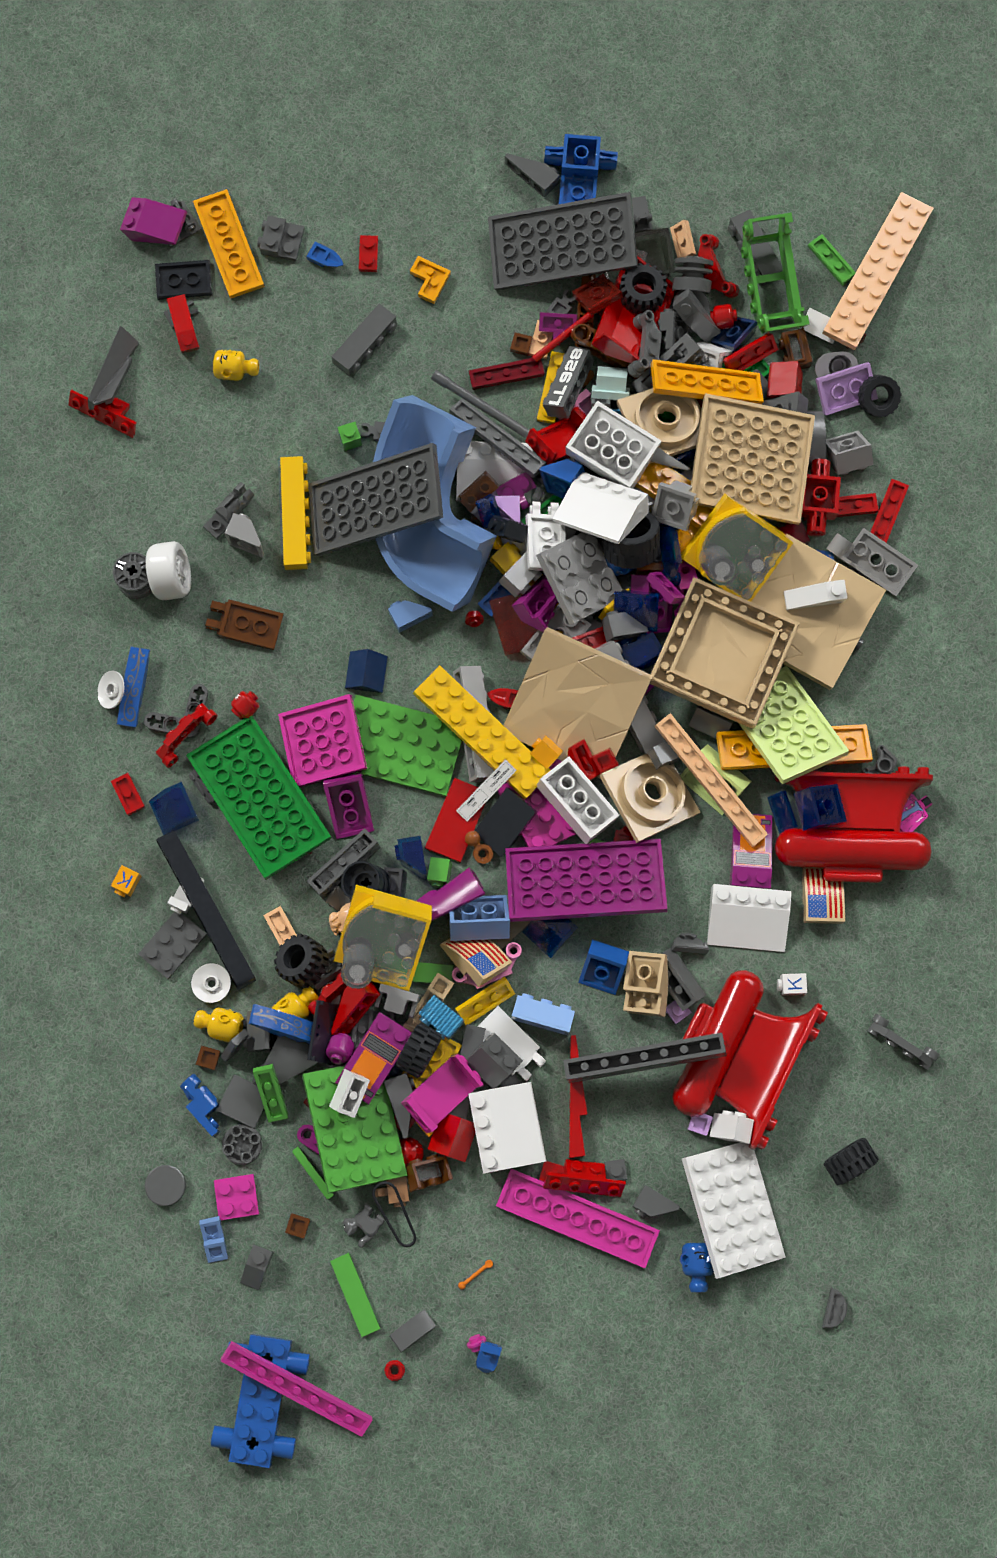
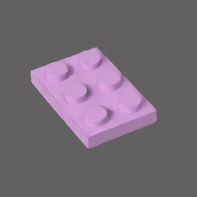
(841, 388)

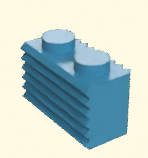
(440, 1017)

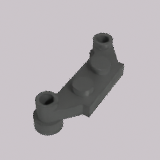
(649, 343)
(925, 1057)

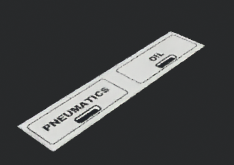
(486, 790)

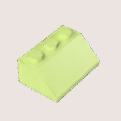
(734, 778)

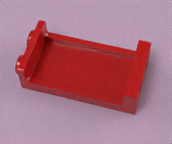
(552, 440)

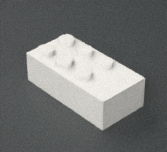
(577, 800)

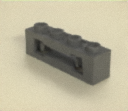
(689, 352)
(324, 881)

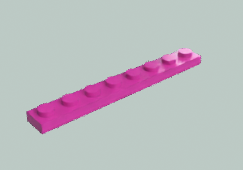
(296, 1388)

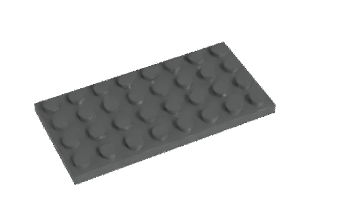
(563, 241)
(375, 500)

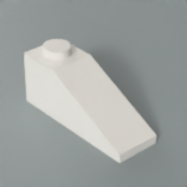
(816, 595)

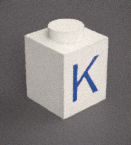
(792, 984)

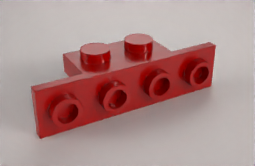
(109, 414)
(584, 1178)

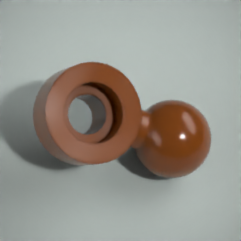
(473, 839)

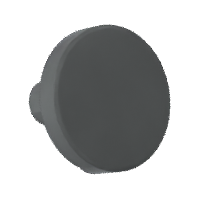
(242, 1144)
(165, 1185)

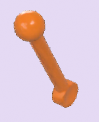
(462, 1285)

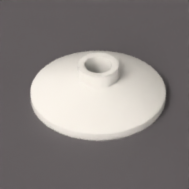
(111, 689)
(203, 976)

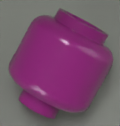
(340, 1048)

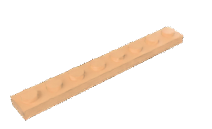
(711, 780)

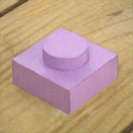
(676, 1013)
(700, 1124)

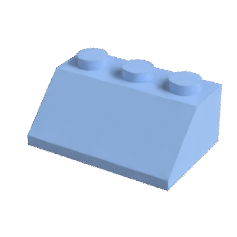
(543, 1014)

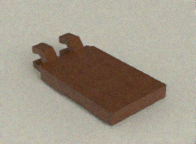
(246, 623)

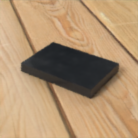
(181, 278)
(505, 822)

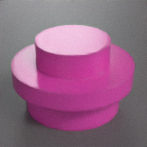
(475, 1342)

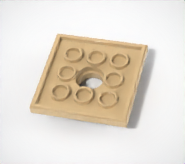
(675, 436)
(639, 811)

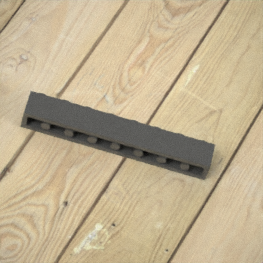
(645, 1058)

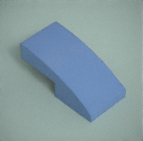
(213, 1239)

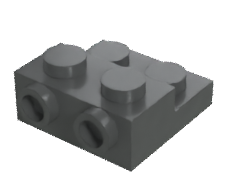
(280, 238)
(672, 326)

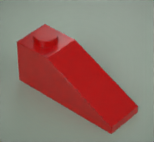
(183, 323)
(353, 1007)

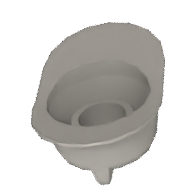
(834, 362)

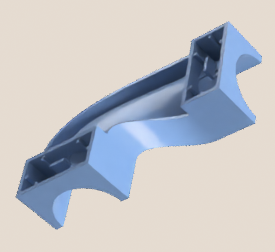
(447, 554)

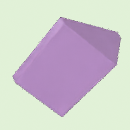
(509, 507)

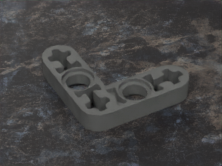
(158, 716)

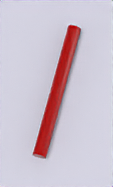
(560, 338)

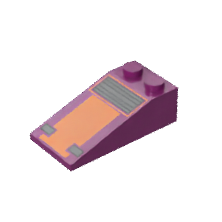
(753, 864)
(377, 1053)

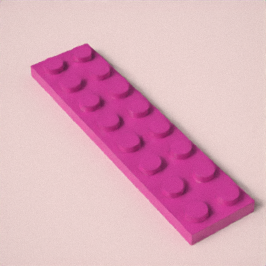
(578, 1218)

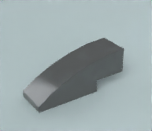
(663, 754)

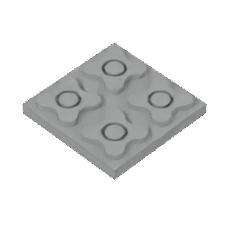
(579, 576)

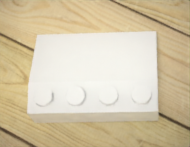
(612, 446)
(482, 458)
(602, 508)
(748, 917)
(507, 1127)

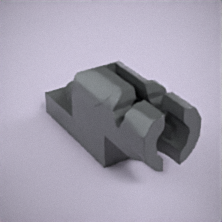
(231, 504)

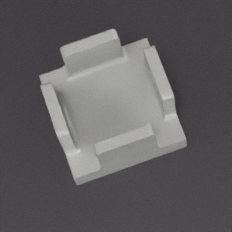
(675, 504)
(397, 1000)

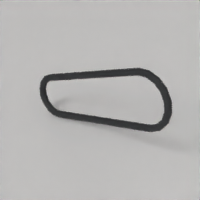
(385, 1217)

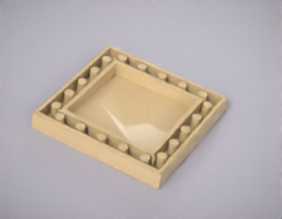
(826, 631)
(723, 653)
(576, 696)

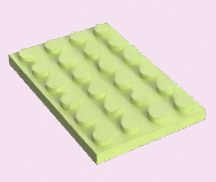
(793, 731)

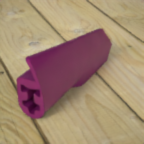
(454, 894)

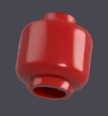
(723, 316)
(245, 704)

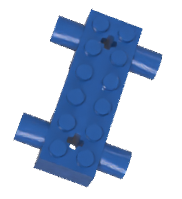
(580, 165)
(260, 1409)

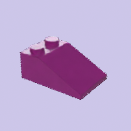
(152, 221)
(348, 804)

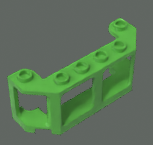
(788, 273)

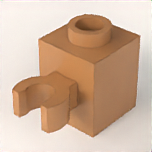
(402, 1187)

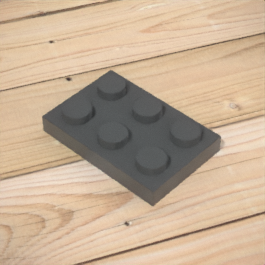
(172, 944)

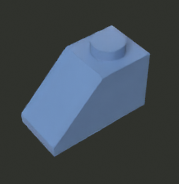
(407, 614)

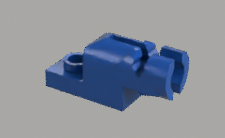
(202, 1103)
(488, 1356)

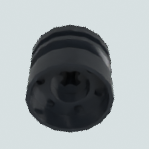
(362, 874)

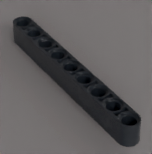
(206, 910)

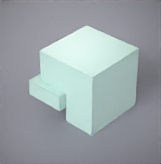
(610, 383)

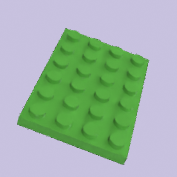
(406, 745)
(350, 1148)

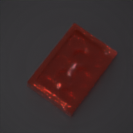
(512, 631)

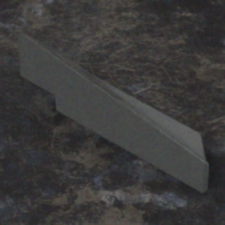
(113, 369)

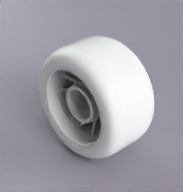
(168, 570)

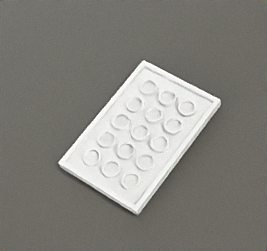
(733, 1209)

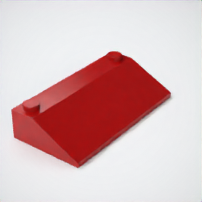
(616, 332)

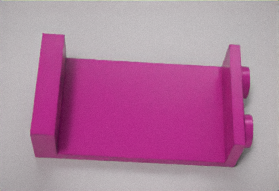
(442, 1092)

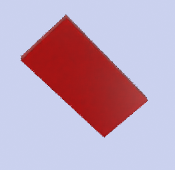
(450, 827)

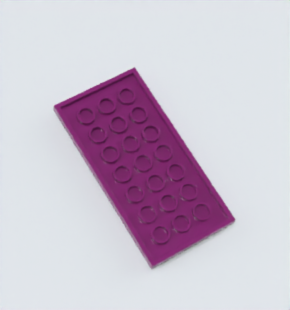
(585, 880)

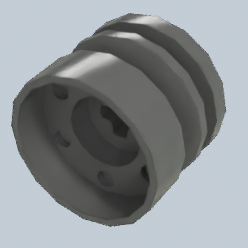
(693, 274)
(136, 585)

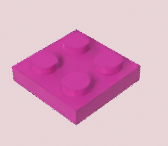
(236, 1197)

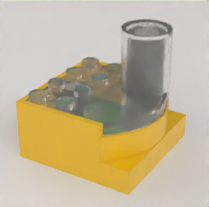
(736, 549)
(382, 939)

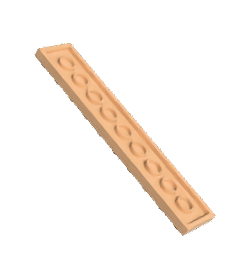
(877, 271)

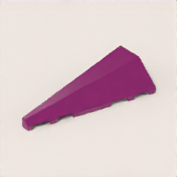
(537, 604)

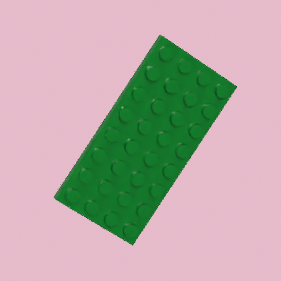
(258, 797)

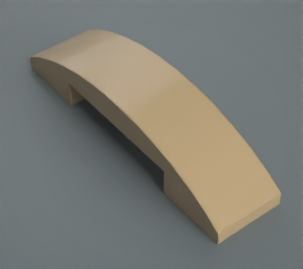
(440, 988)

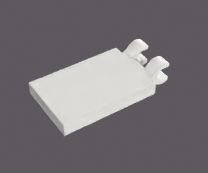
(542, 533)
(508, 1031)

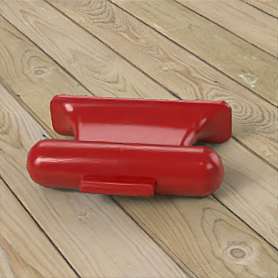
(872, 833)
(758, 1054)

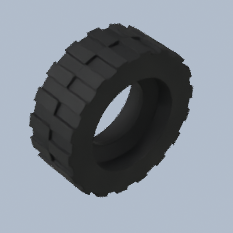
(893, 395)

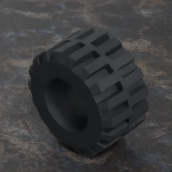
(643, 275)
(312, 966)
(418, 1050)
(851, 1161)

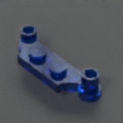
(670, 553)

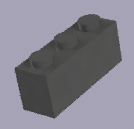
(681, 982)

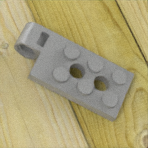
(859, 554)
(560, 623)

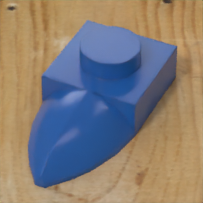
(323, 256)

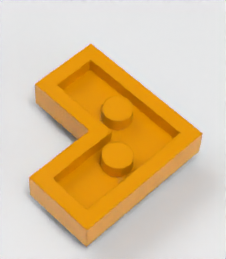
(433, 276)

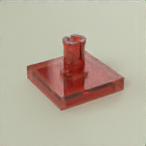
(597, 294)

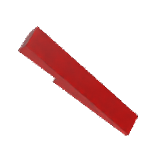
(577, 1108)

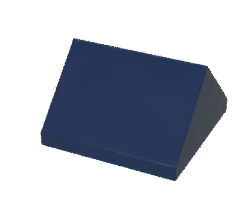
(737, 336)
(366, 671)

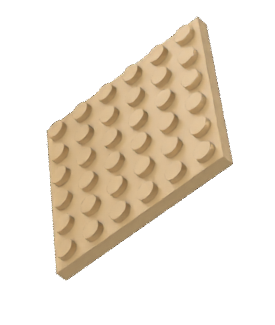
(752, 456)

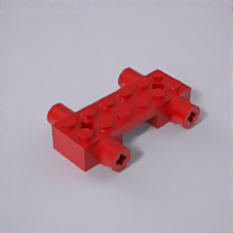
(825, 507)

